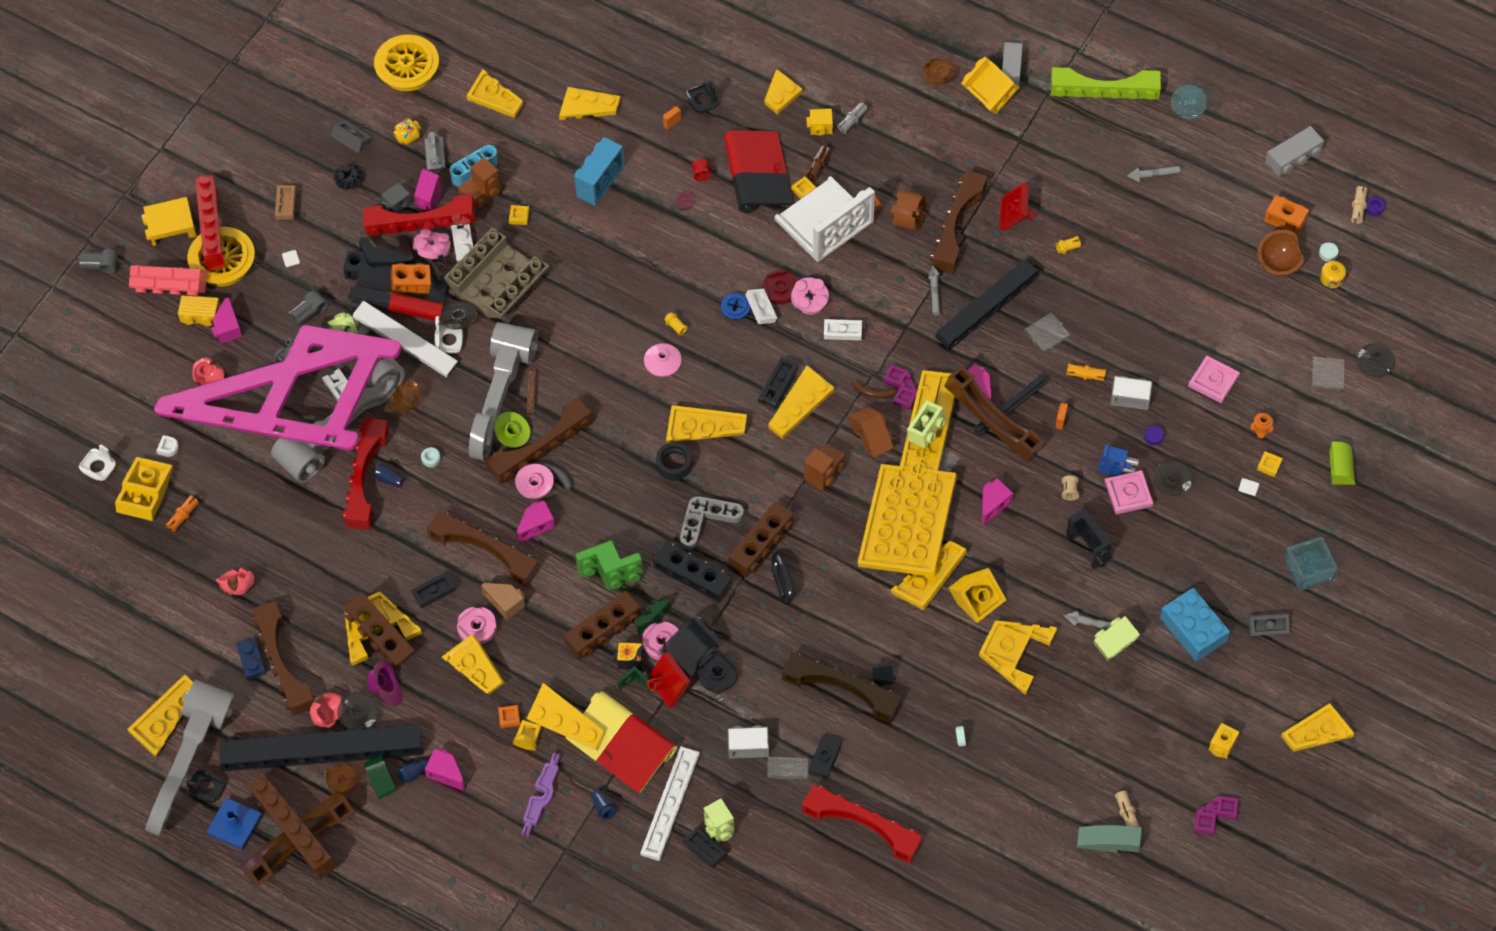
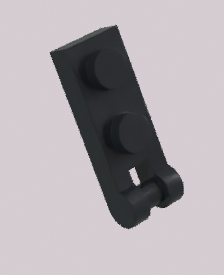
(778, 382)

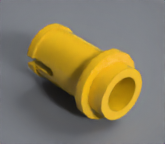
(1069, 244)
(672, 320)

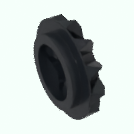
(349, 182)

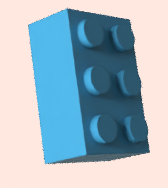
(599, 171)
(1194, 624)

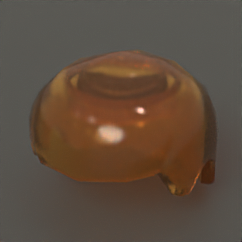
(340, 778)

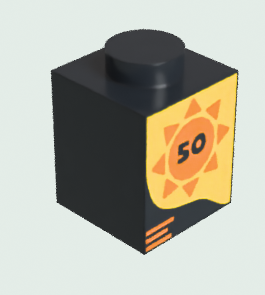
(629, 655)

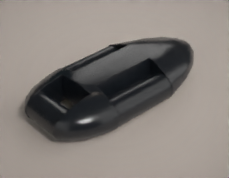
(782, 578)

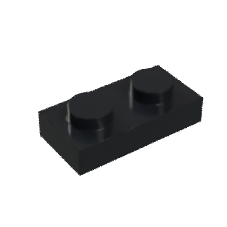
(433, 590)

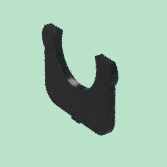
(375, 256)

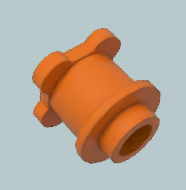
(1262, 424)

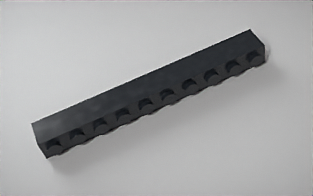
(320, 748)

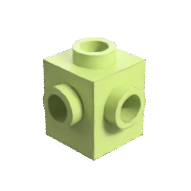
(344, 323)

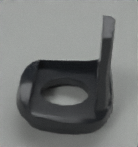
(706, 89)
(197, 778)

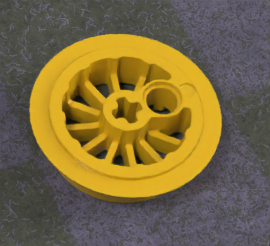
(406, 63)
(231, 237)

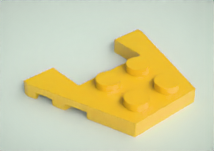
(391, 613)
(1006, 645)

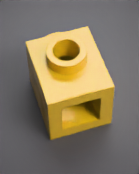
(820, 121)
(1223, 741)

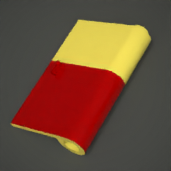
(629, 746)

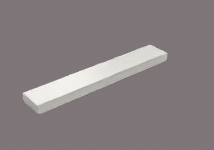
(410, 341)
(670, 803)

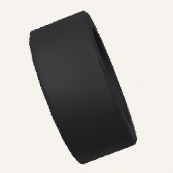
(674, 474)

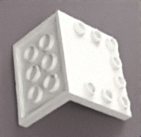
(827, 218)

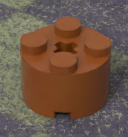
(909, 210)

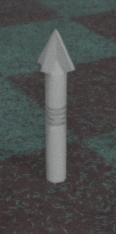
(1137, 174)
(933, 276)
(1075, 618)

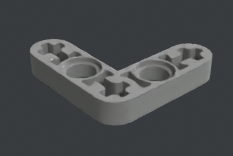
(700, 513)

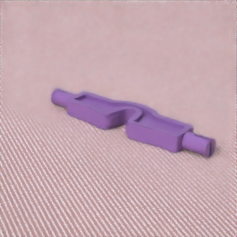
(536, 803)

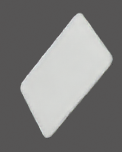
(290, 258)
(1248, 486)

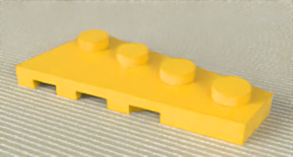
(802, 400)
(921, 589)

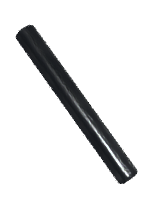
(1015, 401)

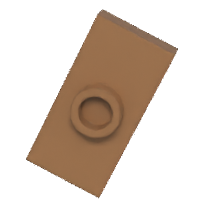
(285, 202)

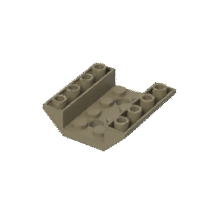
(485, 270)

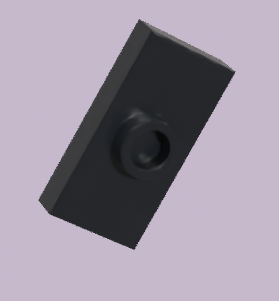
(824, 757)
(704, 847)

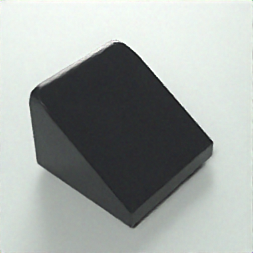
(883, 674)

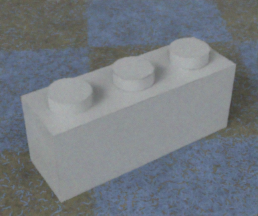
(1294, 151)

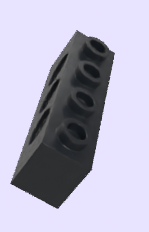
(697, 581)

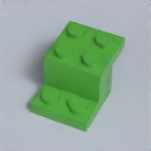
(610, 567)

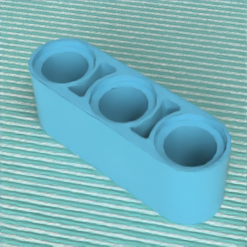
(463, 166)

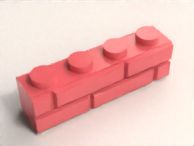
(167, 279)

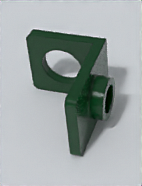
(634, 673)

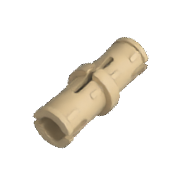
(1359, 204)
(1126, 811)

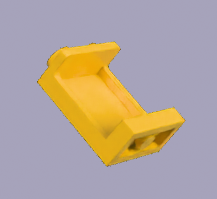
(990, 85)
(168, 219)

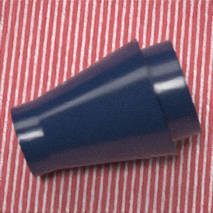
(387, 475)
(410, 771)
(604, 806)

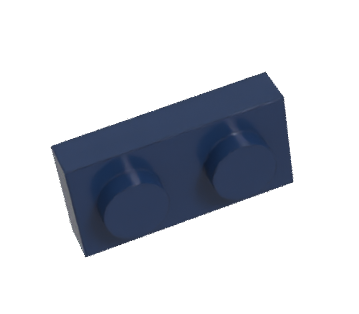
(250, 658)

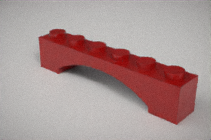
(458, 211)
(209, 223)
(373, 436)
(822, 804)

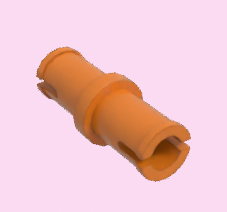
(182, 513)

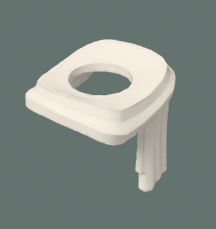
(440, 331)
(95, 455)

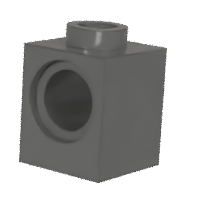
(396, 199)

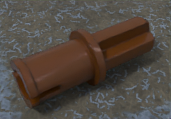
(818, 162)

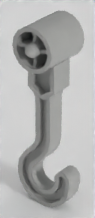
(510, 347)
(306, 459)
(205, 708)

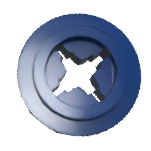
(729, 302)

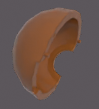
(1280, 253)

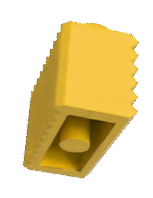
(198, 309)

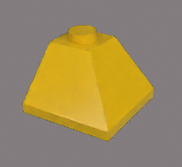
(977, 594)

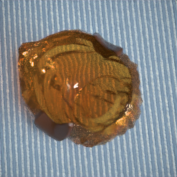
(937, 72)
(405, 397)

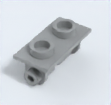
(434, 151)

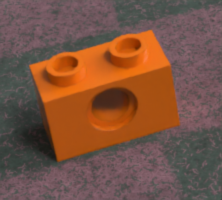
(1276, 214)

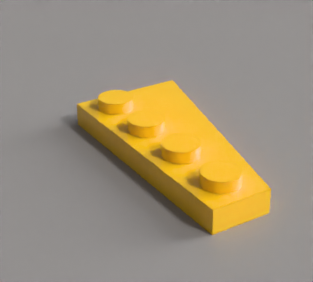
(699, 424)
(561, 717)
(161, 718)

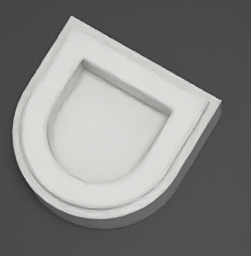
(168, 446)

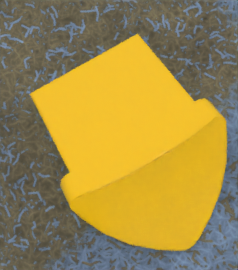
(527, 735)

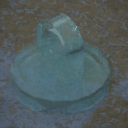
(1189, 101)

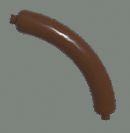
(873, 393)

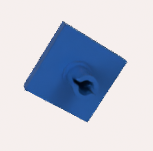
(234, 824)

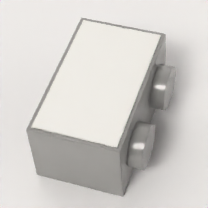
(1131, 392)
(748, 742)

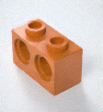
(410, 282)

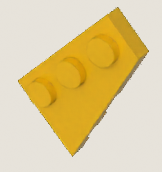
(492, 95)
(585, 102)
(1317, 729)

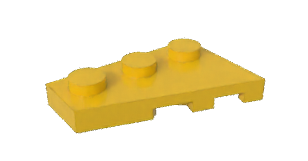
(475, 664)

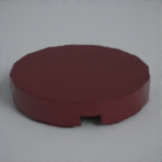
(779, 286)

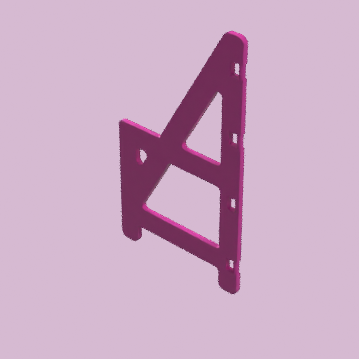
(337, 348)

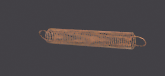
(533, 391)

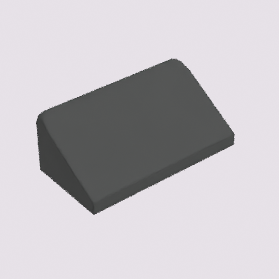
(350, 136)
(1269, 624)

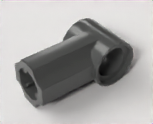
(103, 261)
(312, 304)

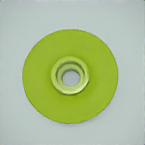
(514, 423)

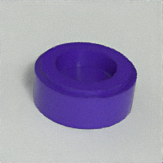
(1375, 206)
(1154, 435)

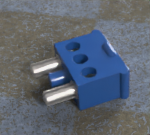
(1115, 461)

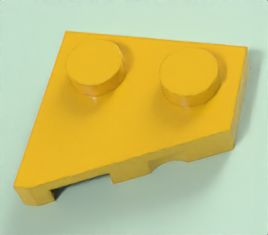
(781, 92)

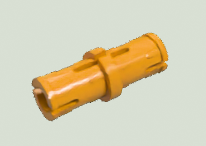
(1086, 372)

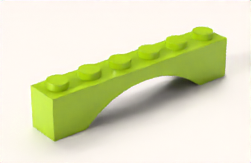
(1140, 86)

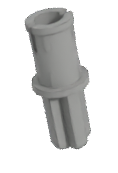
(852, 117)

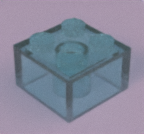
(1310, 563)

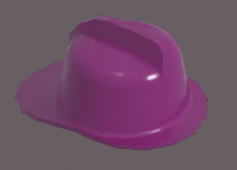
(384, 683)

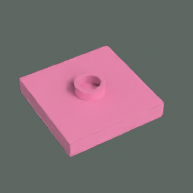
(1214, 379)
(1128, 492)

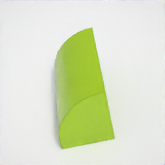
(1341, 464)

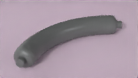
(559, 473)

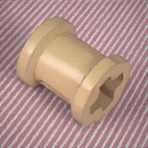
(1070, 488)

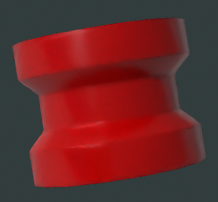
(701, 170)

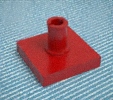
(1015, 207)
(668, 680)

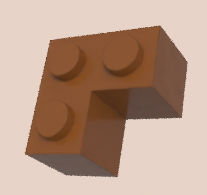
(483, 184)
(872, 430)
(823, 466)

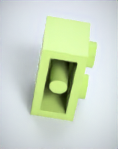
(926, 424)
(1116, 637)
(718, 821)

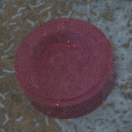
(684, 201)

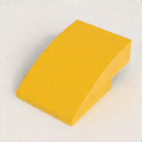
(143, 488)

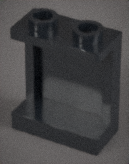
(1085, 526)
(691, 644)

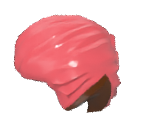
(207, 371)
(236, 582)
(324, 710)

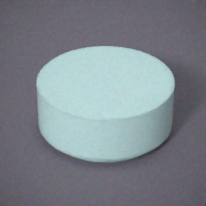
(1328, 252)
(430, 457)
(960, 736)

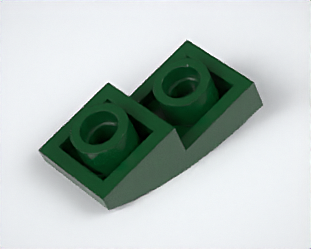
(656, 613)
(380, 776)

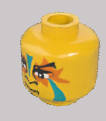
(407, 131)
(1333, 274)

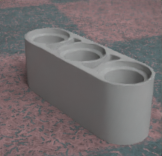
(1012, 60)

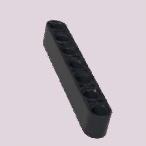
(987, 304)

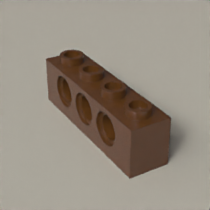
(750, 543)
(622, 604)
(361, 605)

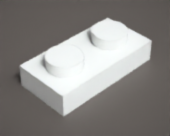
(761, 306)
(842, 329)

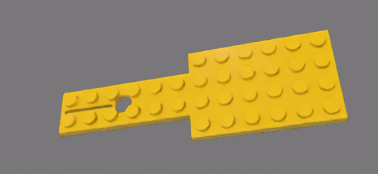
(912, 498)

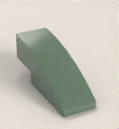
(1109, 838)

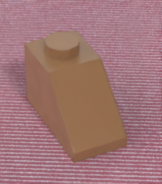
(504, 598)

